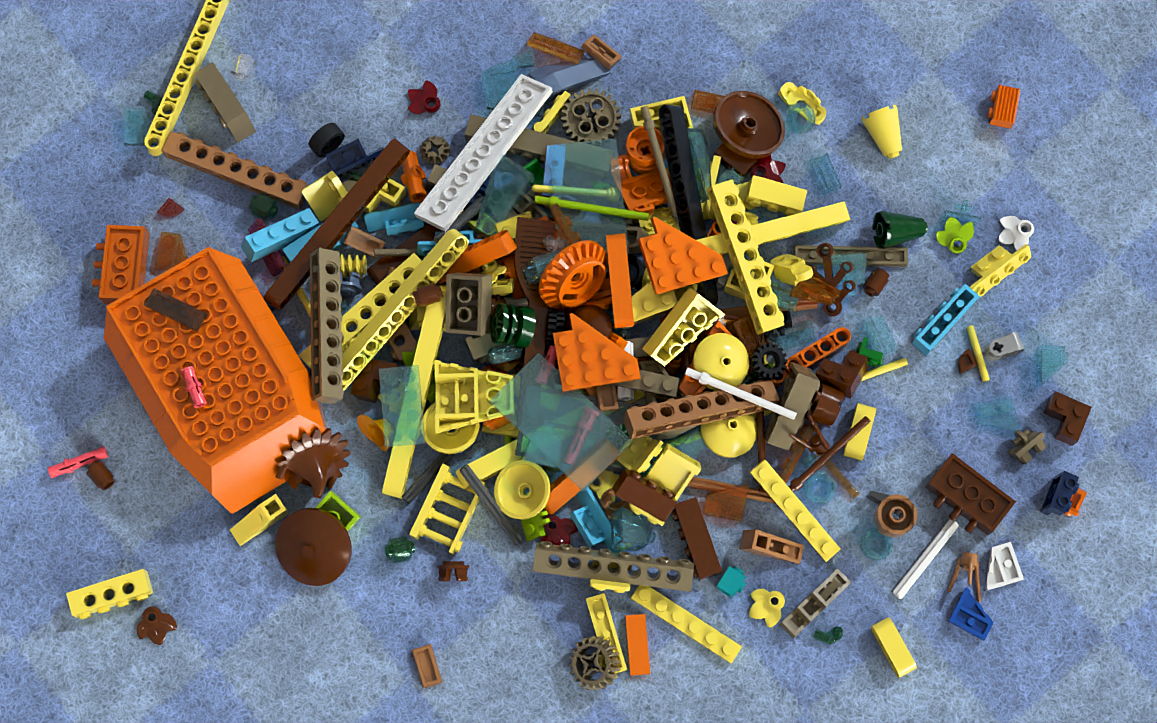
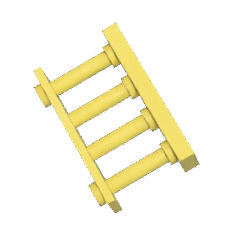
(427, 511)

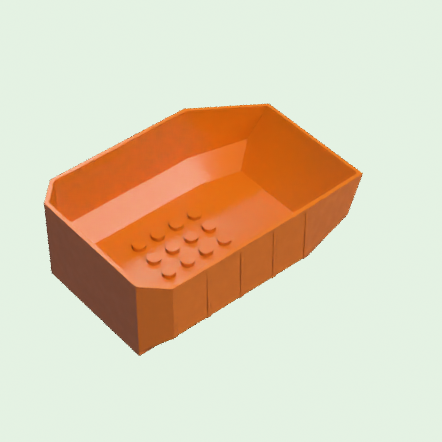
(247, 372)

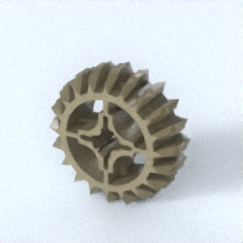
(584, 674)

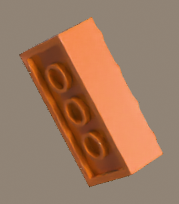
(122, 261)

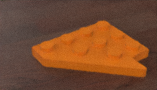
(677, 259)
(590, 358)

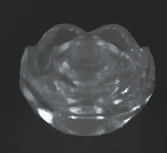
(553, 244)

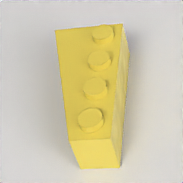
(681, 326)

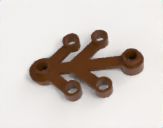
(833, 281)

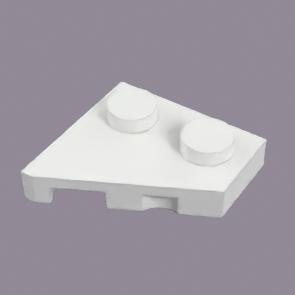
(1002, 567)

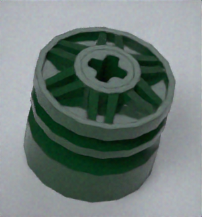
(512, 325)

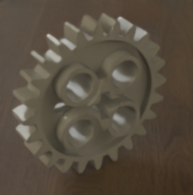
(606, 113)

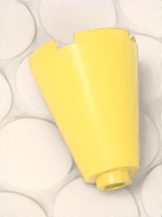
(885, 130)

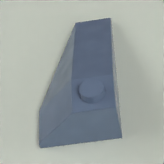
(569, 76)

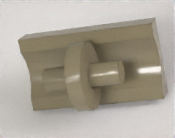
(1024, 442)

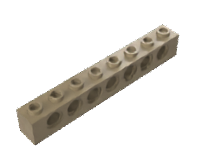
(325, 274)
(604, 572)

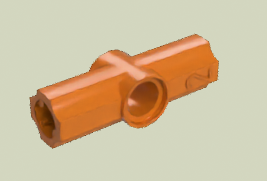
(413, 178)

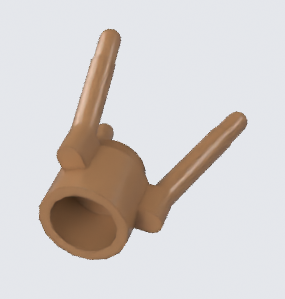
(968, 563)

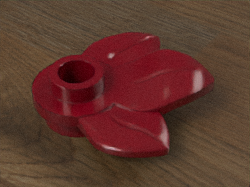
(421, 99)
(770, 169)
(561, 532)

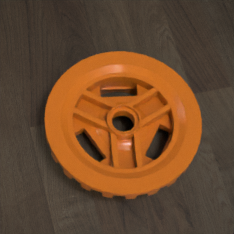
(578, 260)

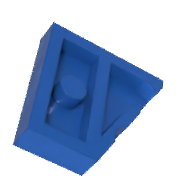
(970, 616)

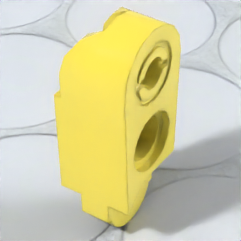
(791, 269)

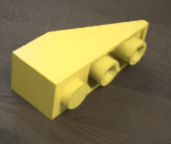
(259, 519)

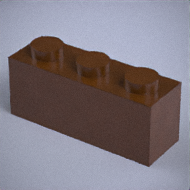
(645, 494)

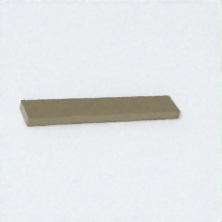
(875, 256)

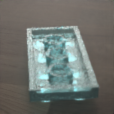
(402, 406)

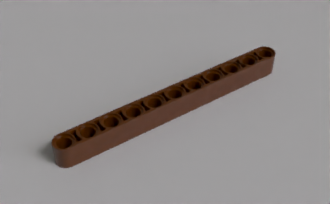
(338, 222)

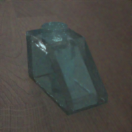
(1050, 361)

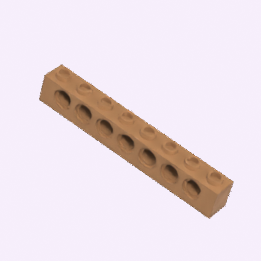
(178, 141)
(694, 416)

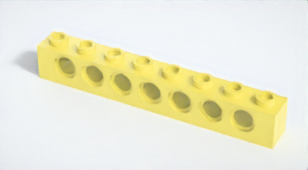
(742, 267)
(369, 304)

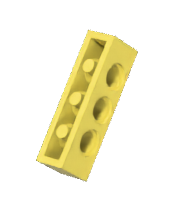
(78, 598)

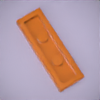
(637, 644)

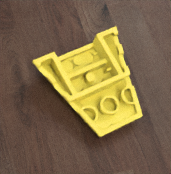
(465, 395)

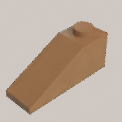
(771, 546)

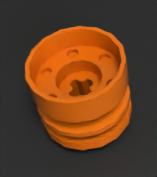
(638, 145)

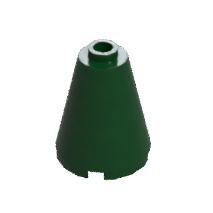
(896, 228)

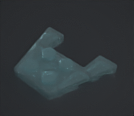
(502, 76)

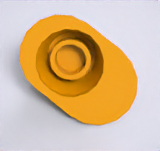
(372, 430)

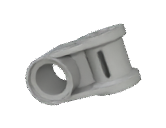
(1007, 346)

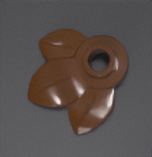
(156, 628)

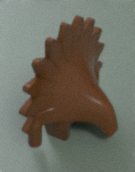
(314, 460)

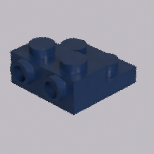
(1060, 493)

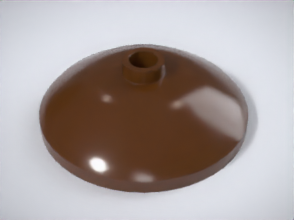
(593, 316)

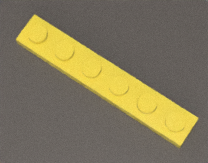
(794, 510)
(686, 623)

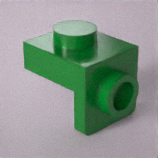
(535, 168)
(874, 357)

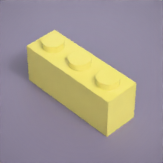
(775, 196)

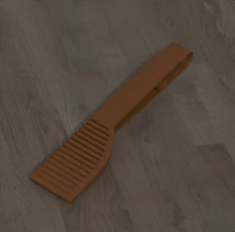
(530, 244)

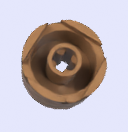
(903, 508)

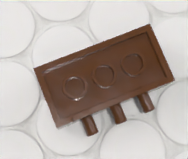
(969, 495)

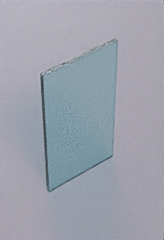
(589, 175)
(560, 423)

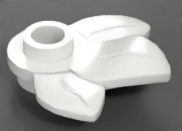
(1012, 233)

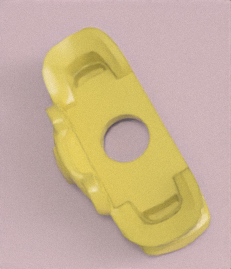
(791, 95)

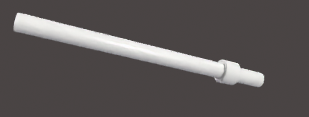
(704, 378)

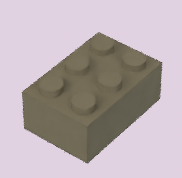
(468, 303)

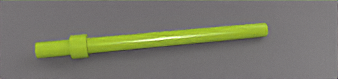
(591, 208)

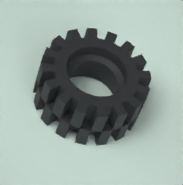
(555, 324)
(758, 367)

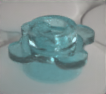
(809, 460)

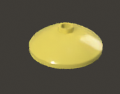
(710, 356)
(447, 441)
(730, 441)
(511, 489)

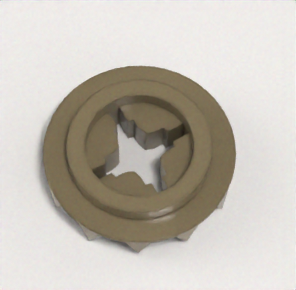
(432, 157)

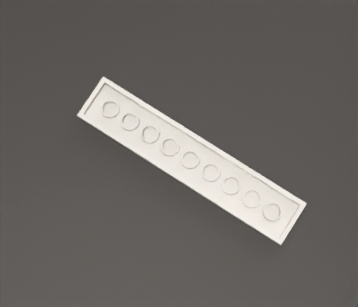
(483, 152)

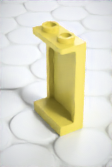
(671, 471)

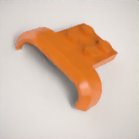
(642, 191)

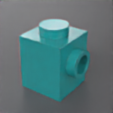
(732, 582)

